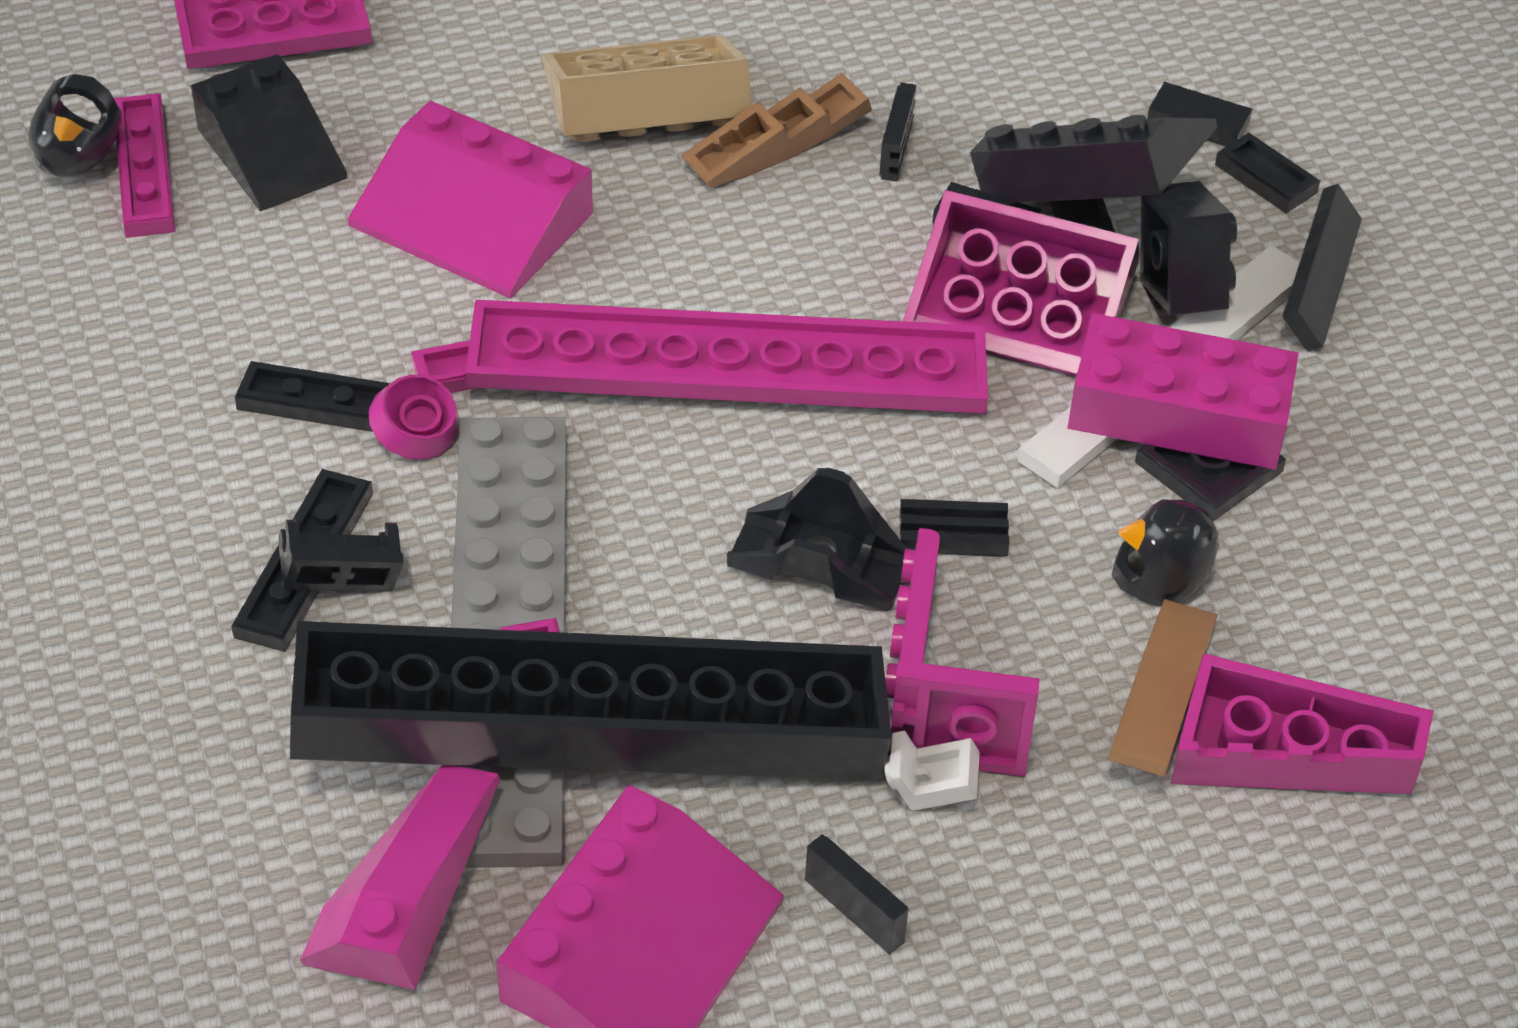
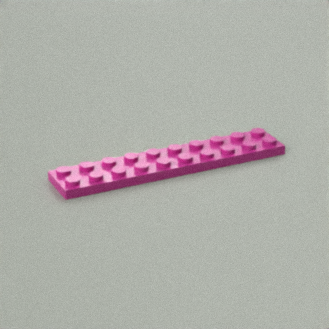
(727, 356)

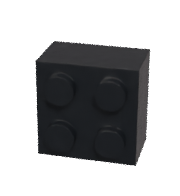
(1187, 249)

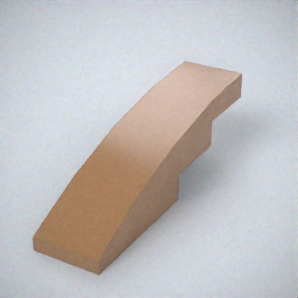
(770, 136)
(1163, 688)

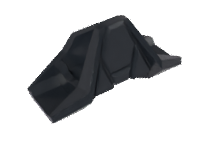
(828, 510)

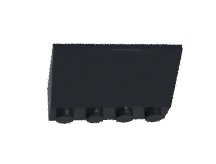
(1086, 158)

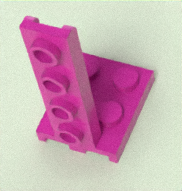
(949, 702)

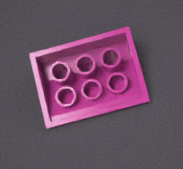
(473, 199)
(1021, 278)
(638, 925)

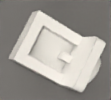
(932, 773)

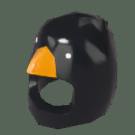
(64, 141)
(1177, 550)

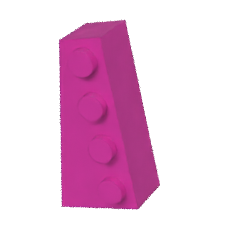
(1296, 734)

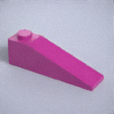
(399, 893)

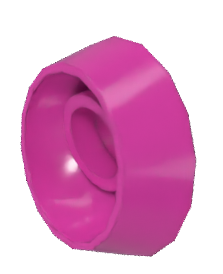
(415, 417)

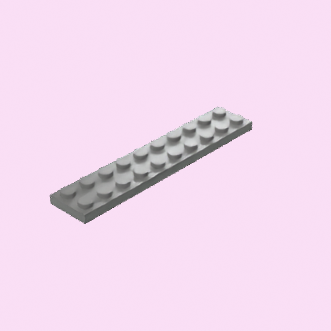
(507, 575)

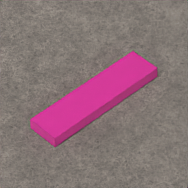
(144, 167)

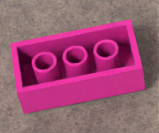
(1183, 390)

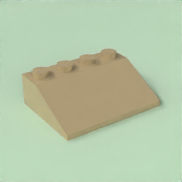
(647, 86)

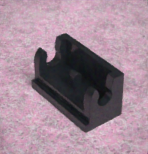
(339, 559)

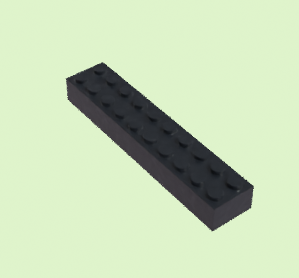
(588, 702)

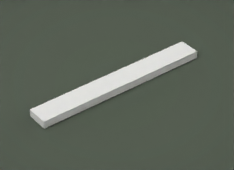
(1259, 289)

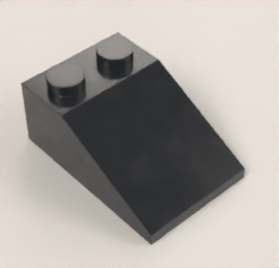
(266, 132)

